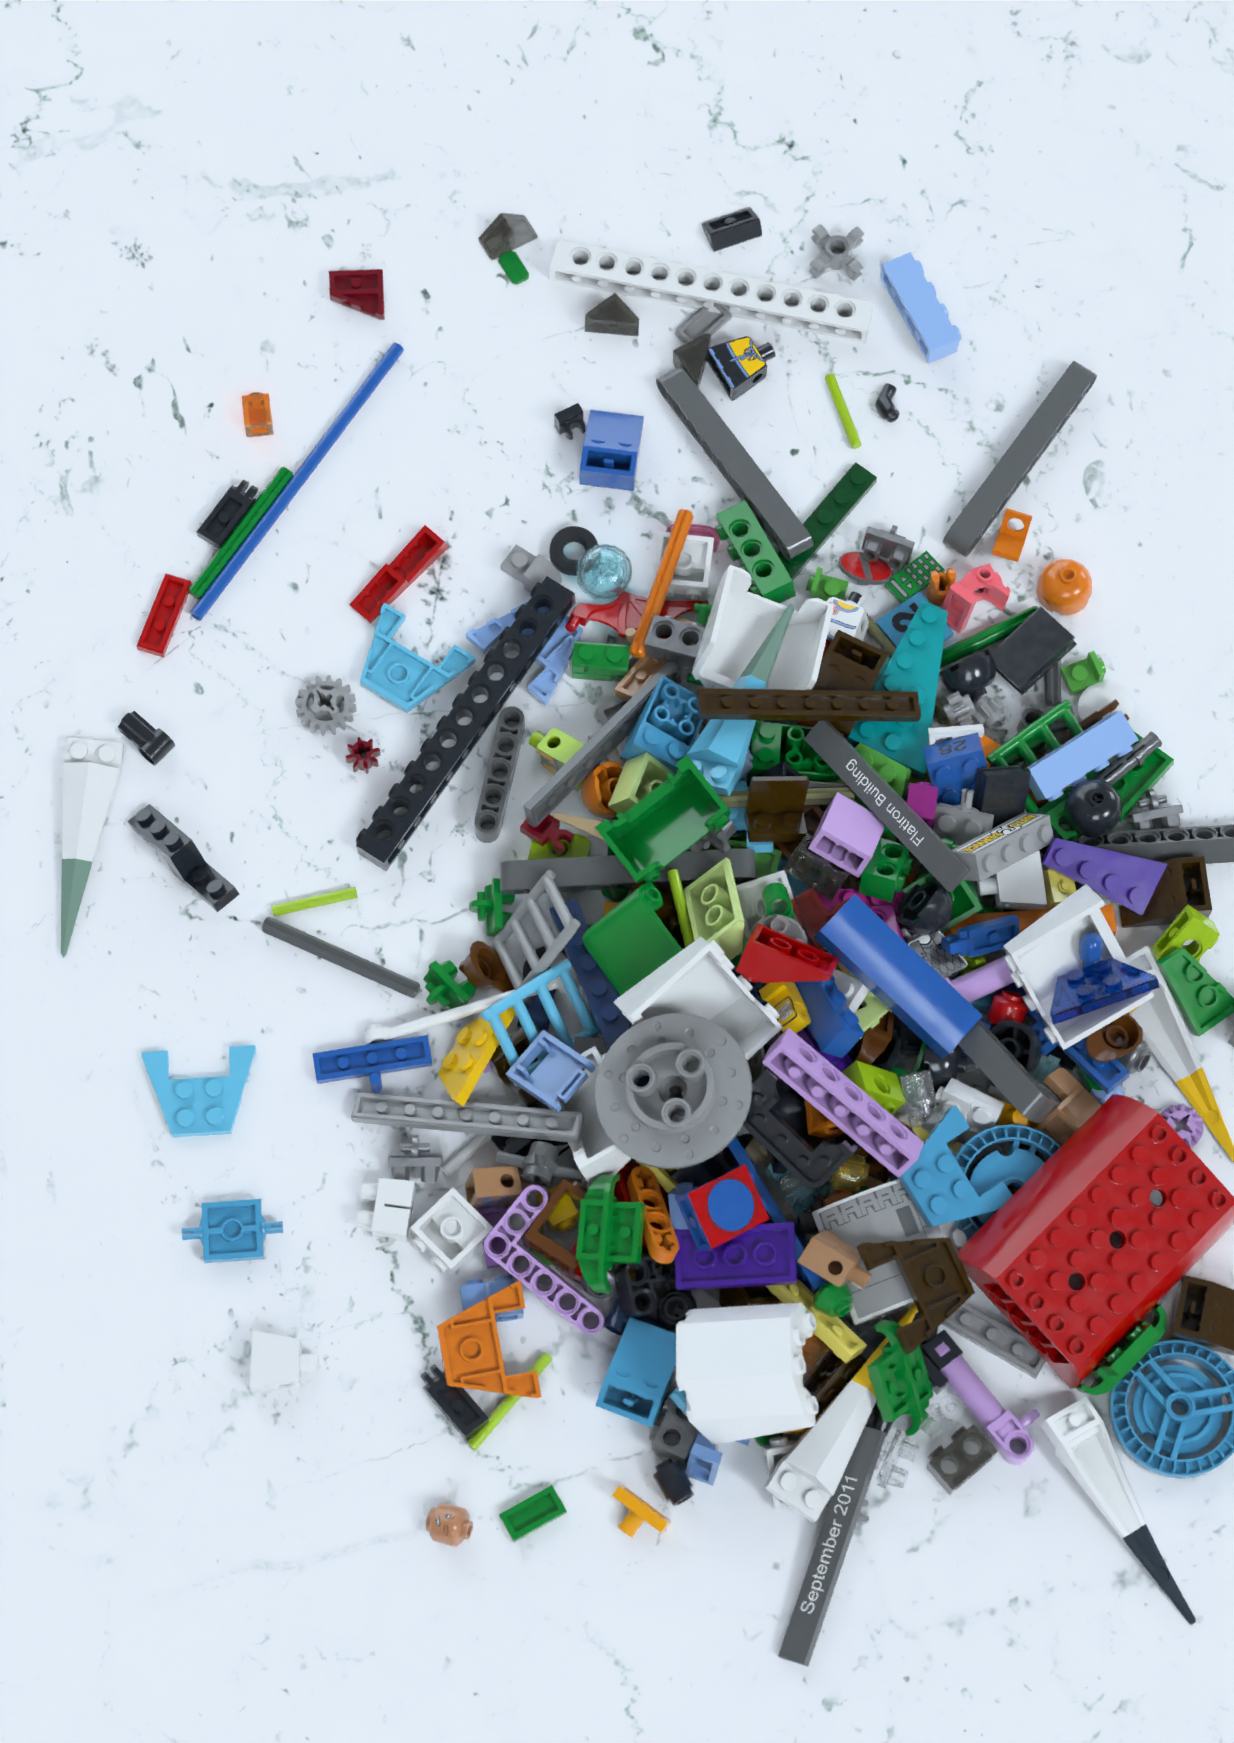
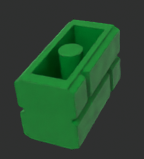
(600, 661)

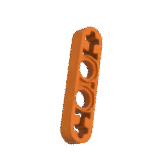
(653, 1237)

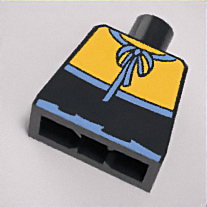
(739, 364)

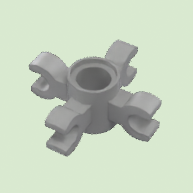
(836, 243)

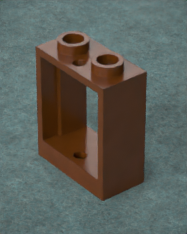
(545, 1246)

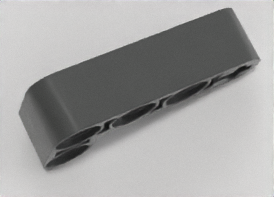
(1008, 1075)

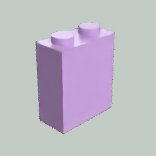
(847, 835)

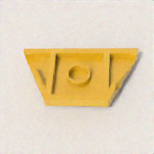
(470, 1056)

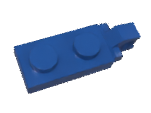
(982, 937)

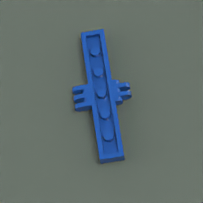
(1105, 1074)

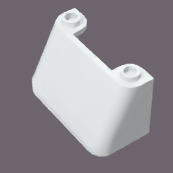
(595, 1151)

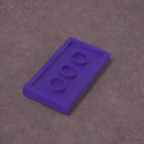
(754, 1258)

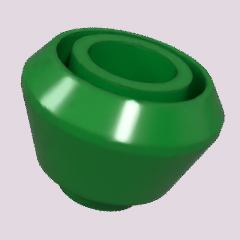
(833, 1300)

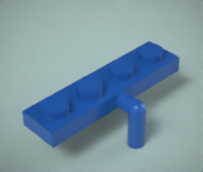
(372, 1060)

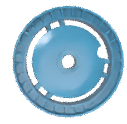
(994, 1167)
(1154, 1414)

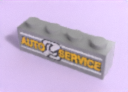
(1005, 845)

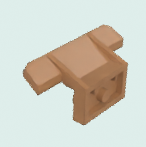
(1073, 1112)

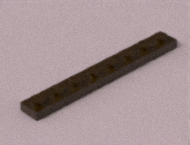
(808, 705)

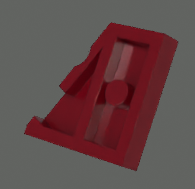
(359, 290)

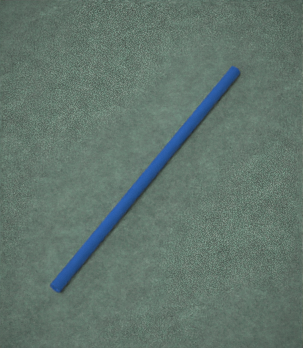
(296, 482)

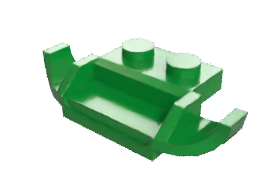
(607, 1232)
(1124, 1358)
(900, 1380)

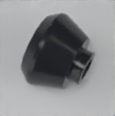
(669, 1306)

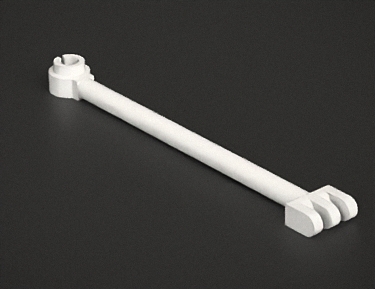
(376, 1034)

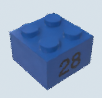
(954, 766)

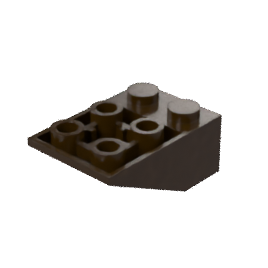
(850, 666)
(1180, 885)
(1204, 1314)

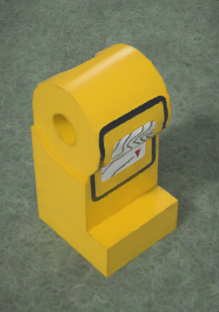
(788, 1003)

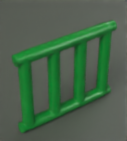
(1019, 742)

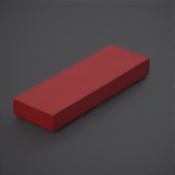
(164, 615)

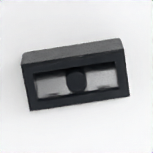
(732, 229)

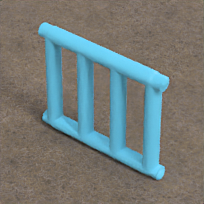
(516, 1000)

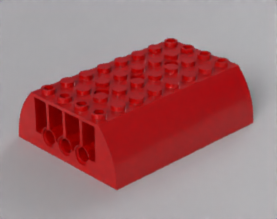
(1064, 1225)

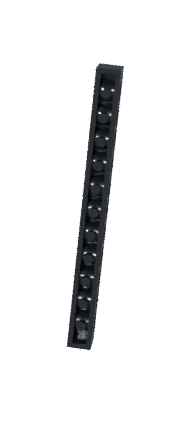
(384, 851)

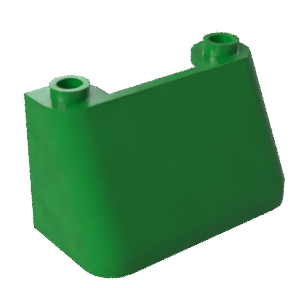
(665, 822)
(631, 939)

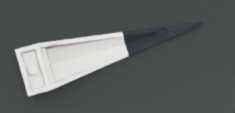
(1092, 1461)

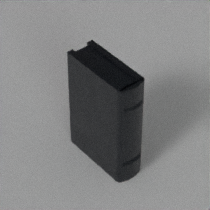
(1032, 650)
(1001, 791)

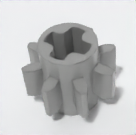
(959, 709)
(989, 712)

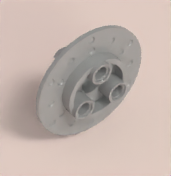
(713, 1100)

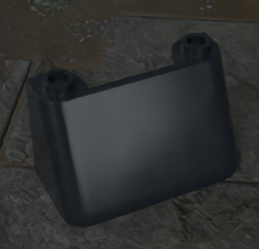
(781, 1127)

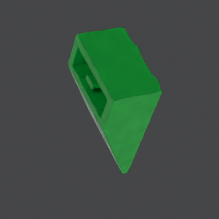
(785, 743)

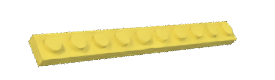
(829, 1329)

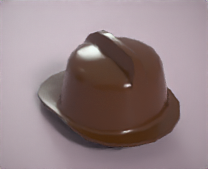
(485, 968)

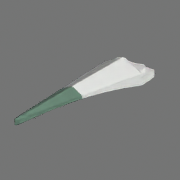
(88, 788)

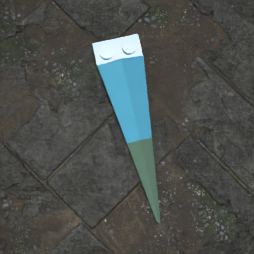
(724, 743)

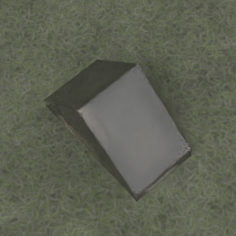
(506, 234)
(612, 317)
(693, 357)

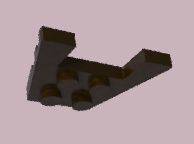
(932, 1277)

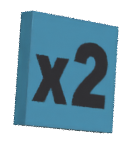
(897, 620)

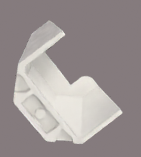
(742, 623)
(1051, 950)
(703, 985)
(745, 1370)

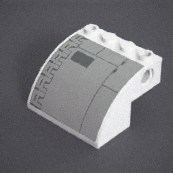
(878, 1217)

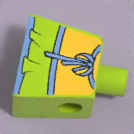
(555, 749)

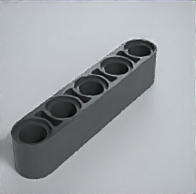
(499, 786)

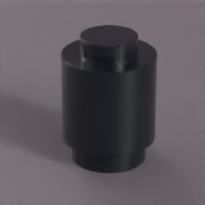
(673, 1482)

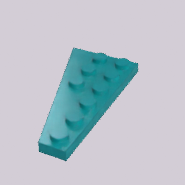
(911, 668)

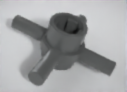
(540, 1164)

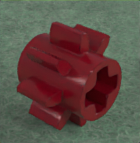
(362, 763)

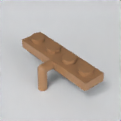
(642, 670)

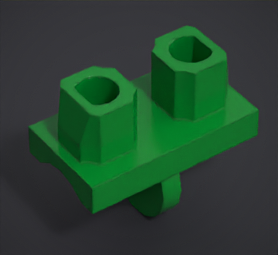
(490, 909)
(444, 988)

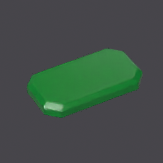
(513, 267)

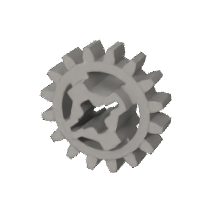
(322, 716)

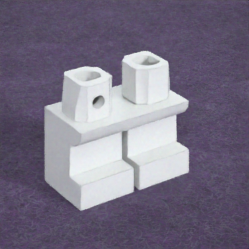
(392, 1208)

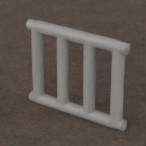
(515, 926)

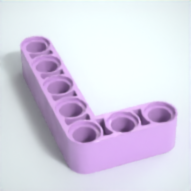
(537, 1266)

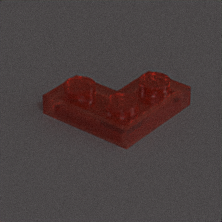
(813, 913)

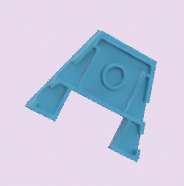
(939, 1183)

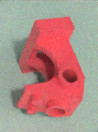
(962, 595)

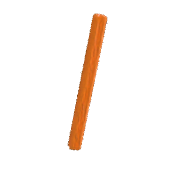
(662, 580)

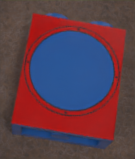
(722, 1208)

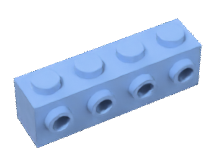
(920, 307)
(1080, 755)

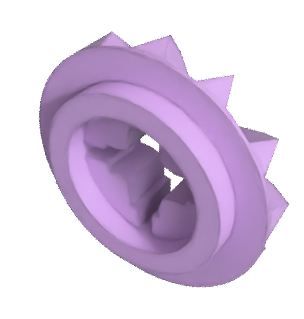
(1194, 1122)

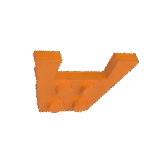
(473, 1348)

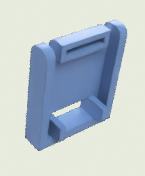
(556, 1076)

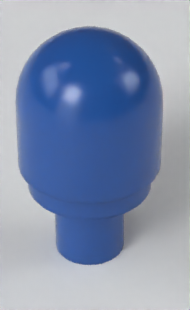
(1090, 948)

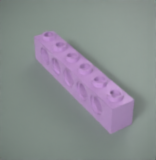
(843, 1102)

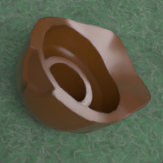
(1102, 1043)

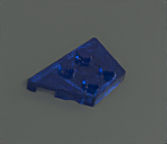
(1098, 987)

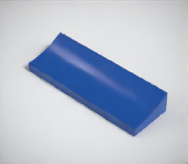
(898, 976)
(736, 1155)

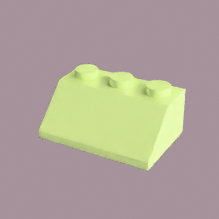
(716, 909)

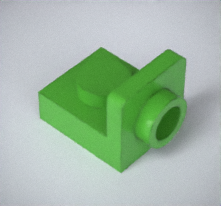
(825, 587)
(1083, 673)

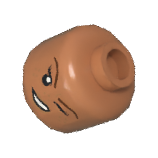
(449, 1524)

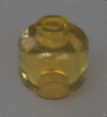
(851, 1174)

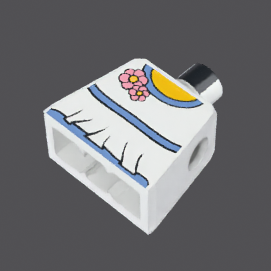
(848, 616)

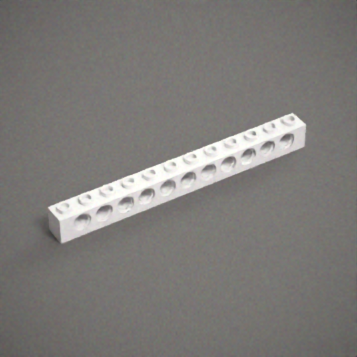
(695, 296)

